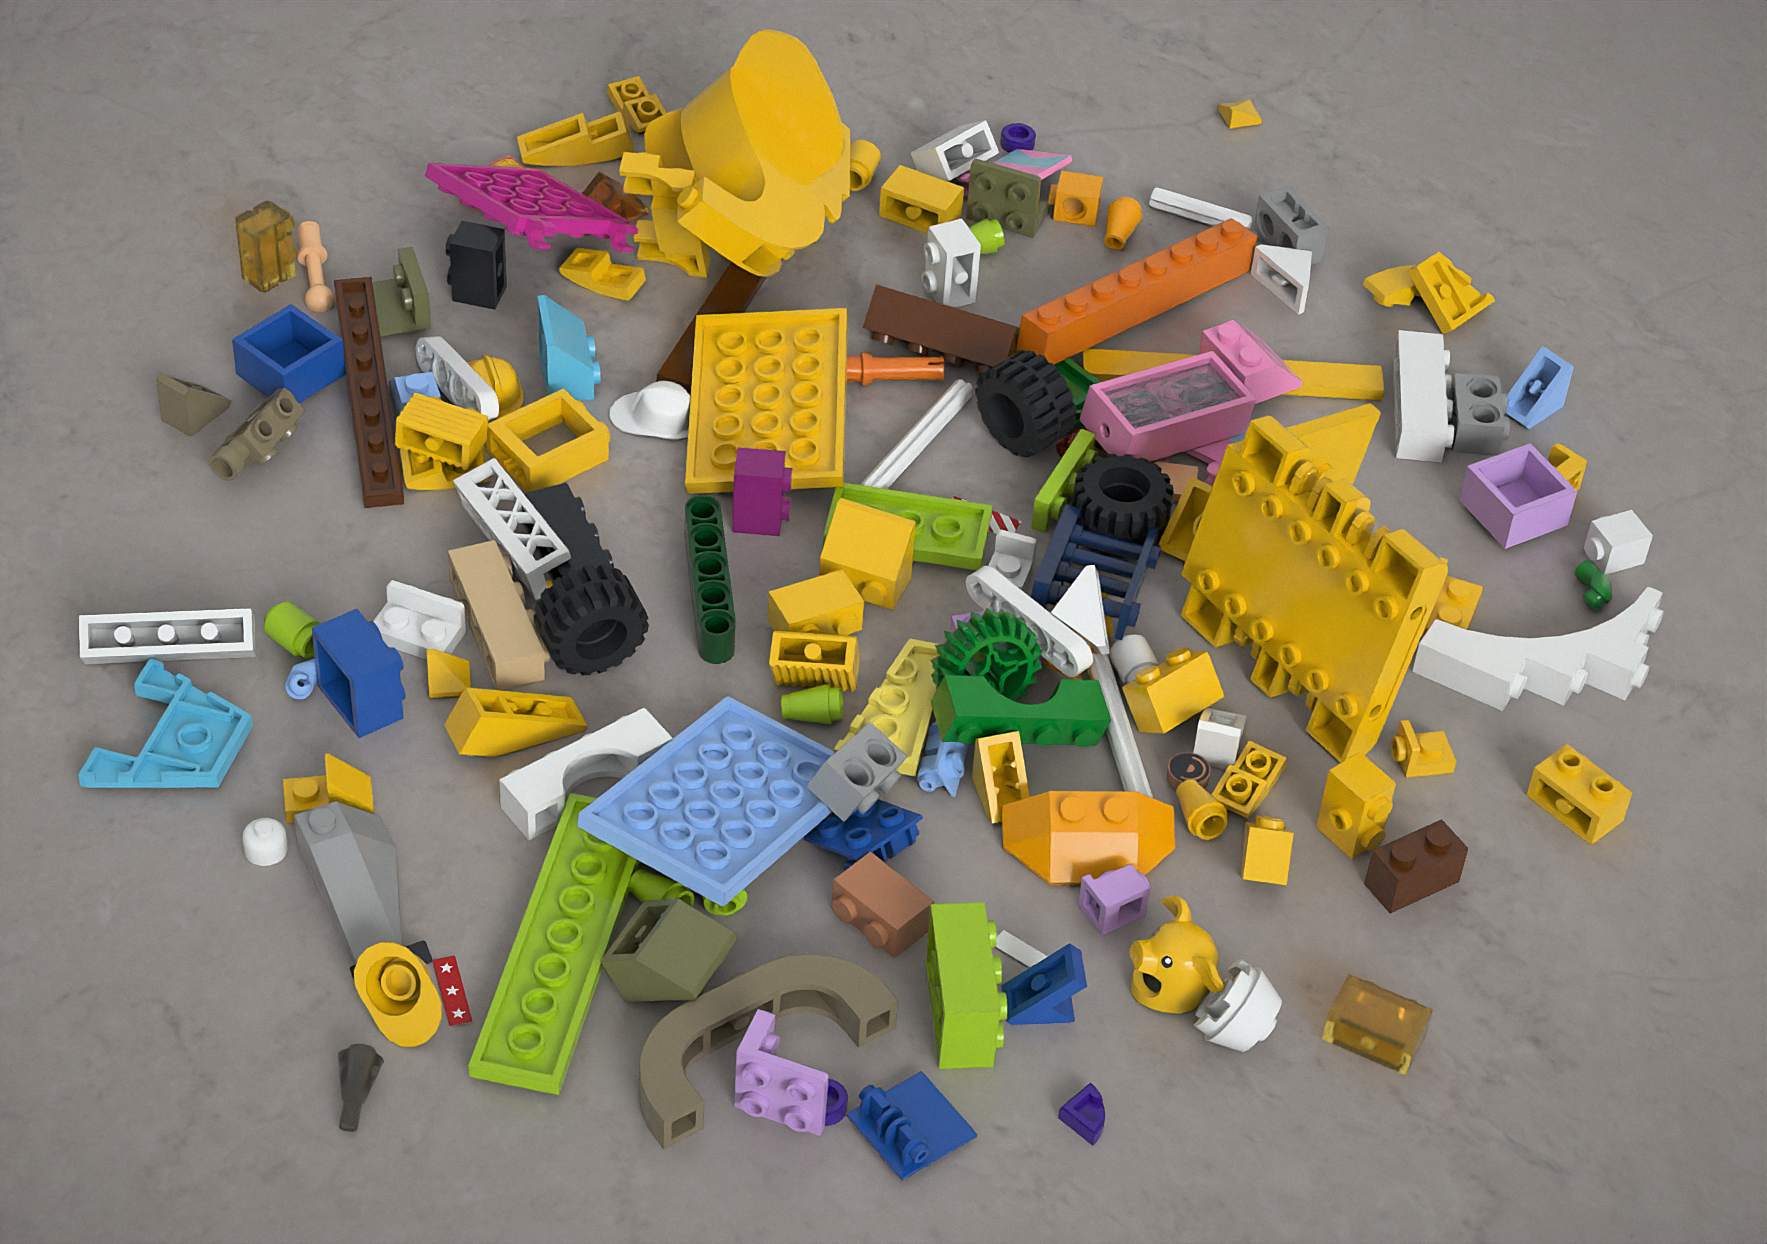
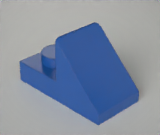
(1045, 989)

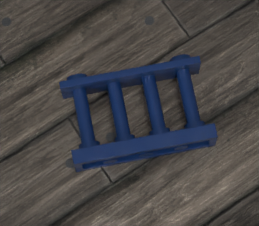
(1064, 552)

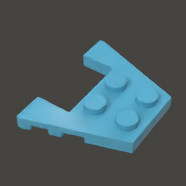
(188, 746)

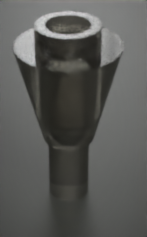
(357, 1073)

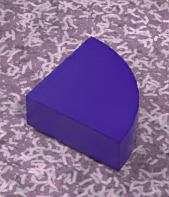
(1085, 1114)

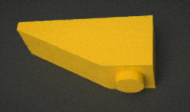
(508, 721)

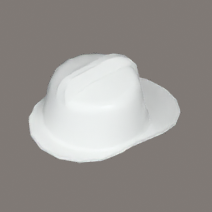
(654, 411)

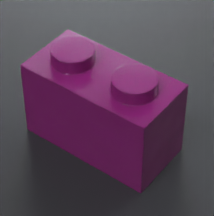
(759, 491)

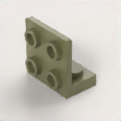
(1005, 196)
(403, 301)

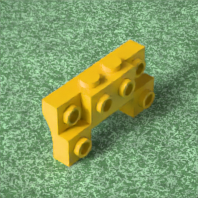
(663, 236)

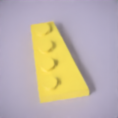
(903, 704)

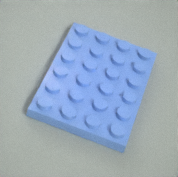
(715, 801)

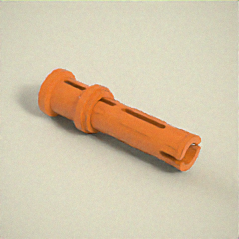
(869, 368)

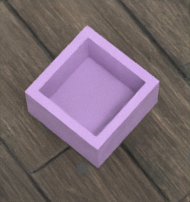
(1517, 495)

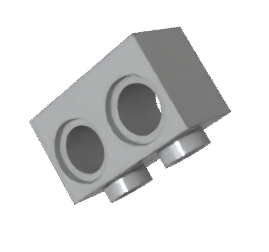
(1290, 223)
(1478, 414)
(857, 772)

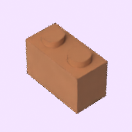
(881, 904)

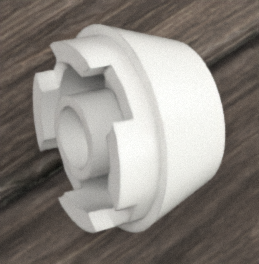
(1241, 1011)

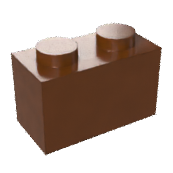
(1416, 866)

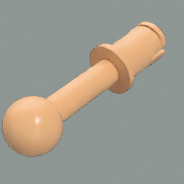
(313, 254)

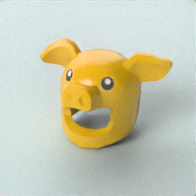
(1180, 958)

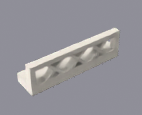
(494, 525)

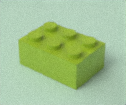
(964, 985)

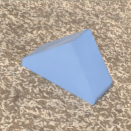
(1539, 389)

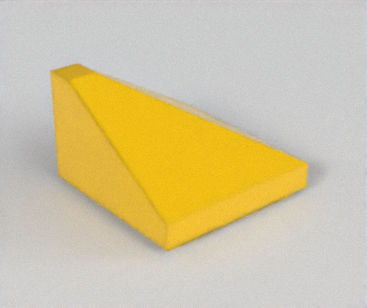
(1239, 114)
(447, 674)

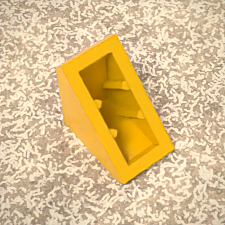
(999, 772)

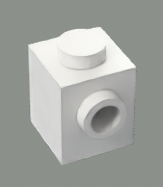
(1617, 542)

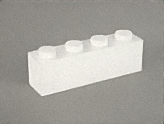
(1421, 396)
(167, 636)

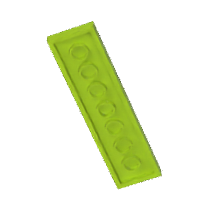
(555, 959)

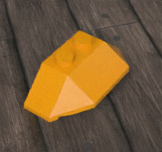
(1087, 833)

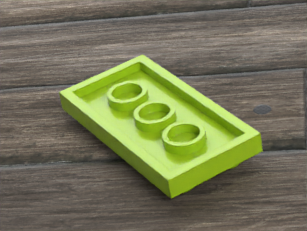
(945, 529)

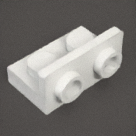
(420, 620)

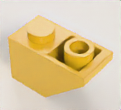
(1266, 850)

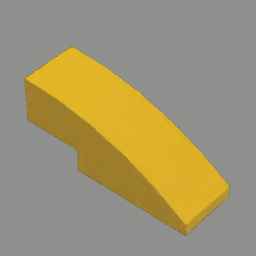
(577, 141)

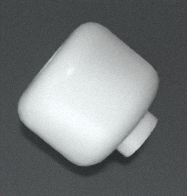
(265, 841)

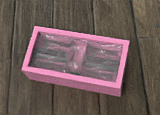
(1168, 408)

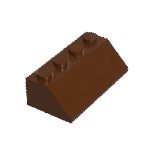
(939, 328)

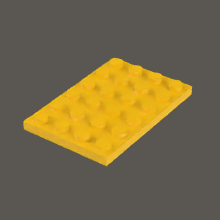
(771, 387)

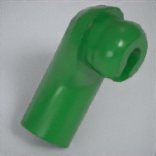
(1599, 585)

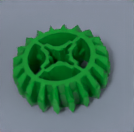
(973, 652)

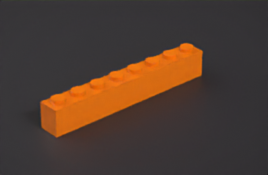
(1137, 292)

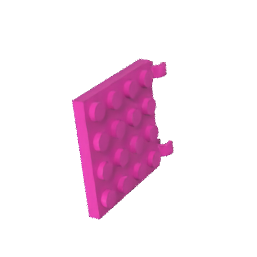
(531, 203)

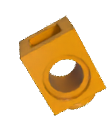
(1076, 198)

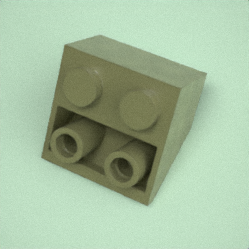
(667, 952)

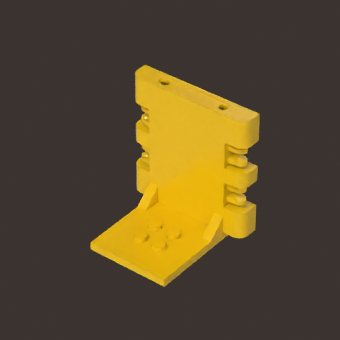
(1296, 571)

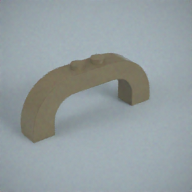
(722, 1015)

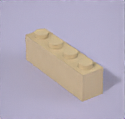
(497, 615)

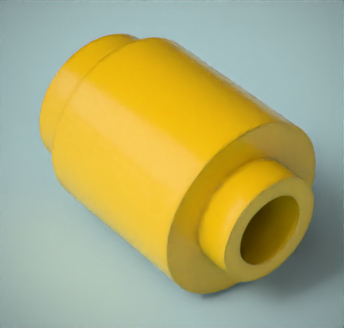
(863, 163)

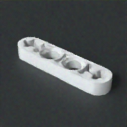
(456, 377)
(1056, 641)

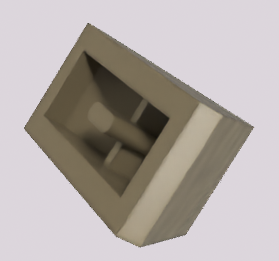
(188, 404)

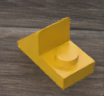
(340, 784)

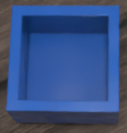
(289, 353)
(358, 672)

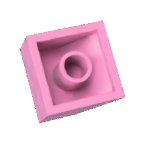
(1250, 360)

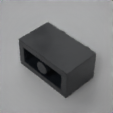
(477, 264)

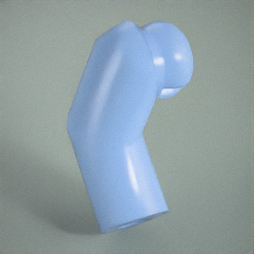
(301, 679)

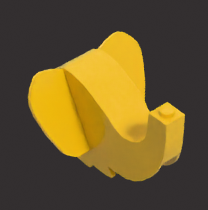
(762, 153)

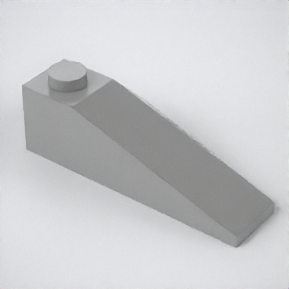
(353, 872)

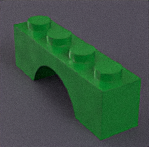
(973, 709)

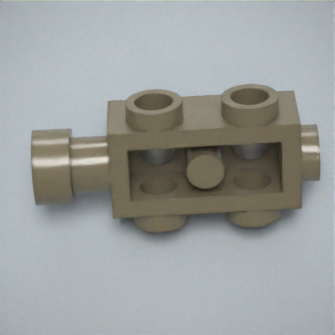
(257, 435)

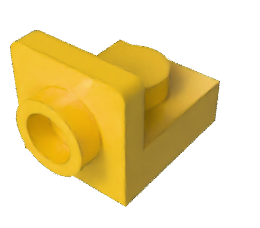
(1568, 464)
(1422, 752)

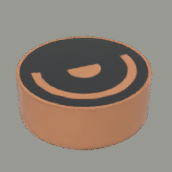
(1188, 767)

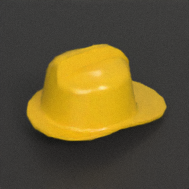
(503, 380)
(398, 993)

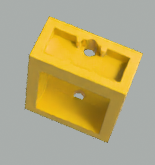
(556, 465)

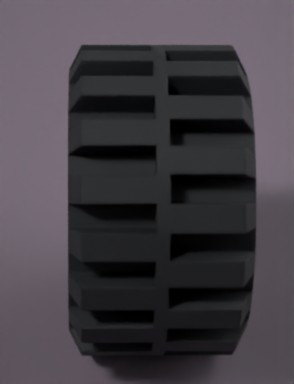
(1025, 403)
(1123, 498)
(590, 619)

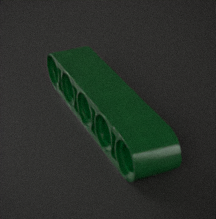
(709, 579)

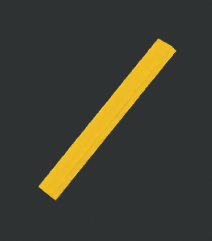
(1317, 378)

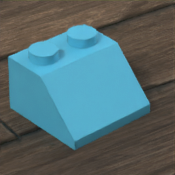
(566, 351)

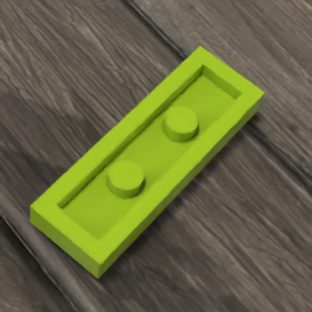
(1060, 484)

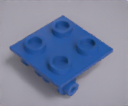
(881, 830)
(910, 1124)

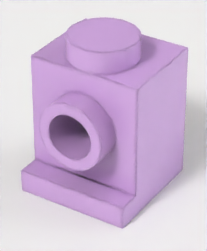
(1114, 898)

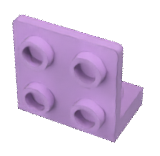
(777, 1086)

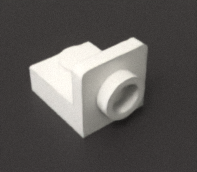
(1014, 557)

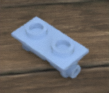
(942, 764)

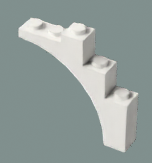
(1552, 667)

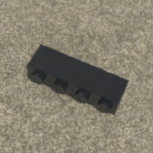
(568, 520)

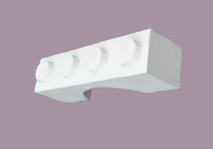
(537, 792)

